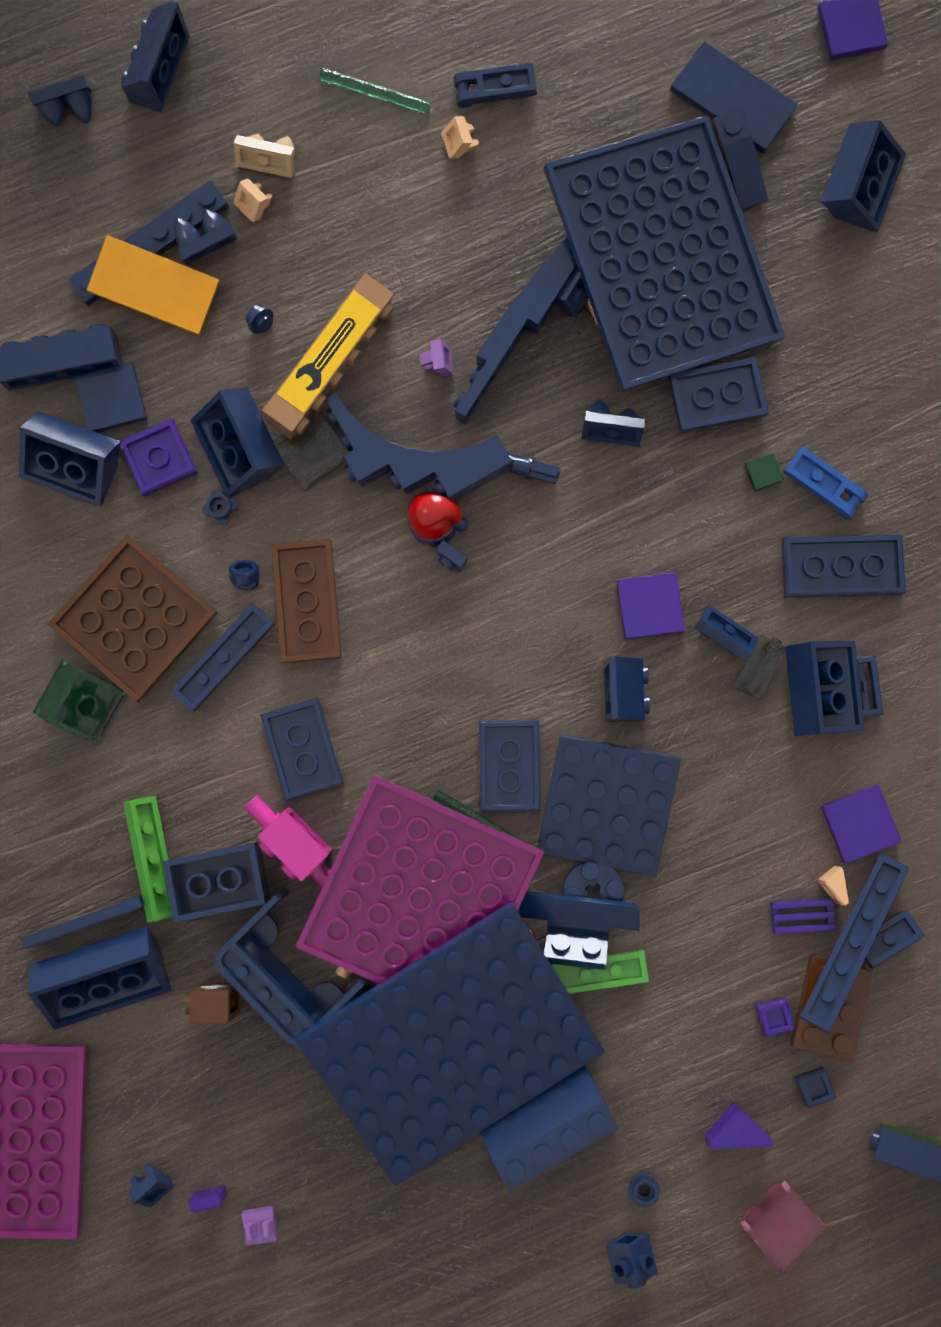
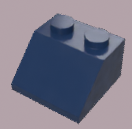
(625, 689)

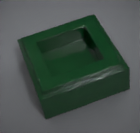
(763, 472)

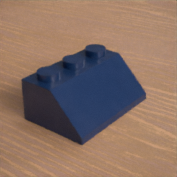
(156, 57)
(864, 175)
(236, 441)
(67, 457)
(824, 687)

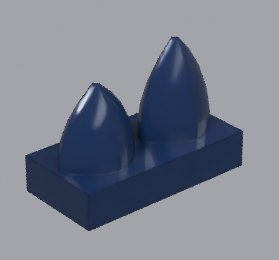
(73, 91)
(193, 245)
(617, 429)

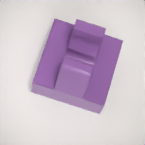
(438, 358)
(259, 1225)

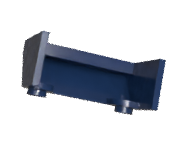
(270, 985)

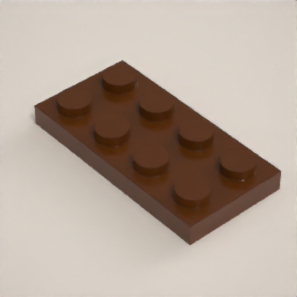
(306, 601)

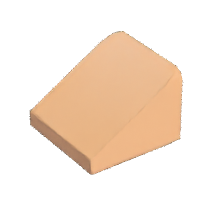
(834, 884)

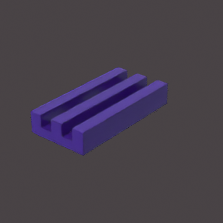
(829, 914)

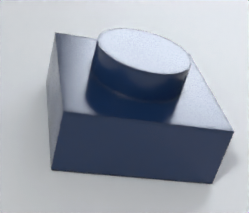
(450, 557)

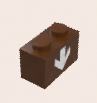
(212, 1003)

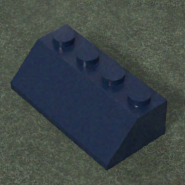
(98, 978)
(549, 1129)

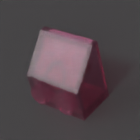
(782, 1225)

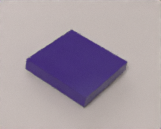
(852, 27)
(158, 457)
(650, 606)
(861, 824)

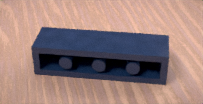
(58, 356)

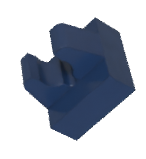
(150, 1189)

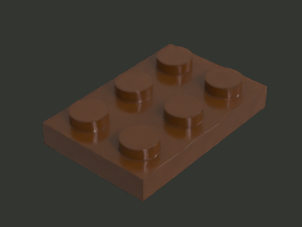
(844, 1034)

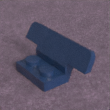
(578, 926)

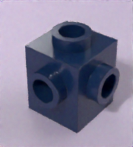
(631, 1259)

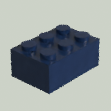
(216, 882)

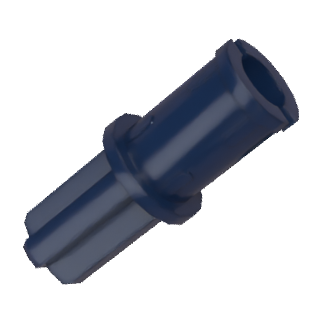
(534, 469)

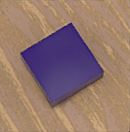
(775, 1017)
(207, 1199)

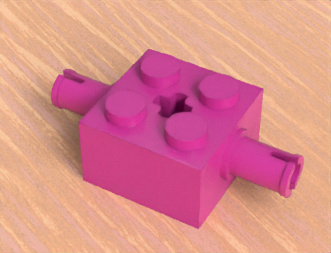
(290, 841)

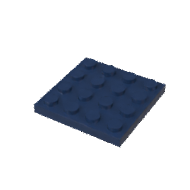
(608, 804)

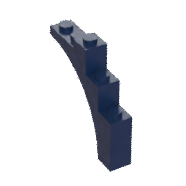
(457, 470)

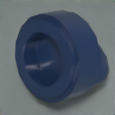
(244, 574)

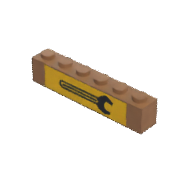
(328, 356)

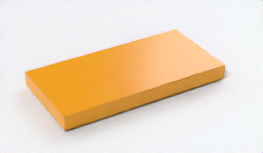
(153, 285)

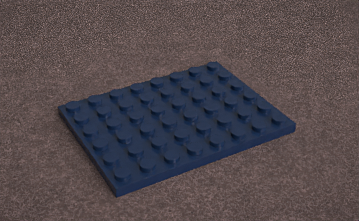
(664, 252)
(450, 1044)

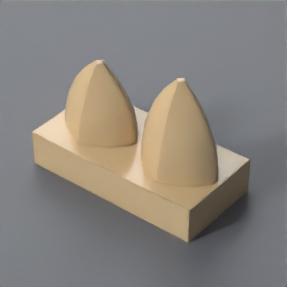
(265, 156)

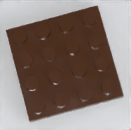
(132, 618)

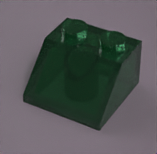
(78, 702)

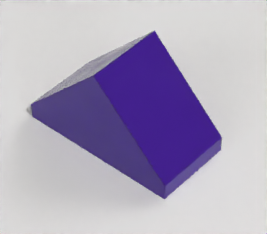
(736, 1130)

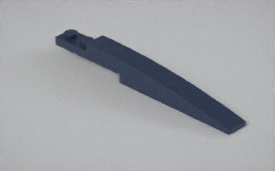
(526, 312)

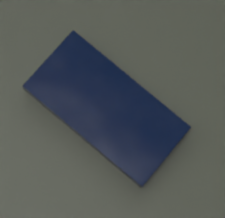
(721, 85)
(843, 565)

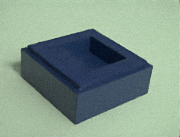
(815, 1087)

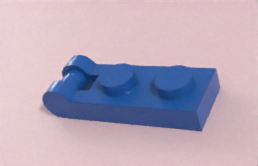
(825, 482)

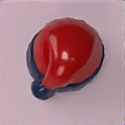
(434, 519)

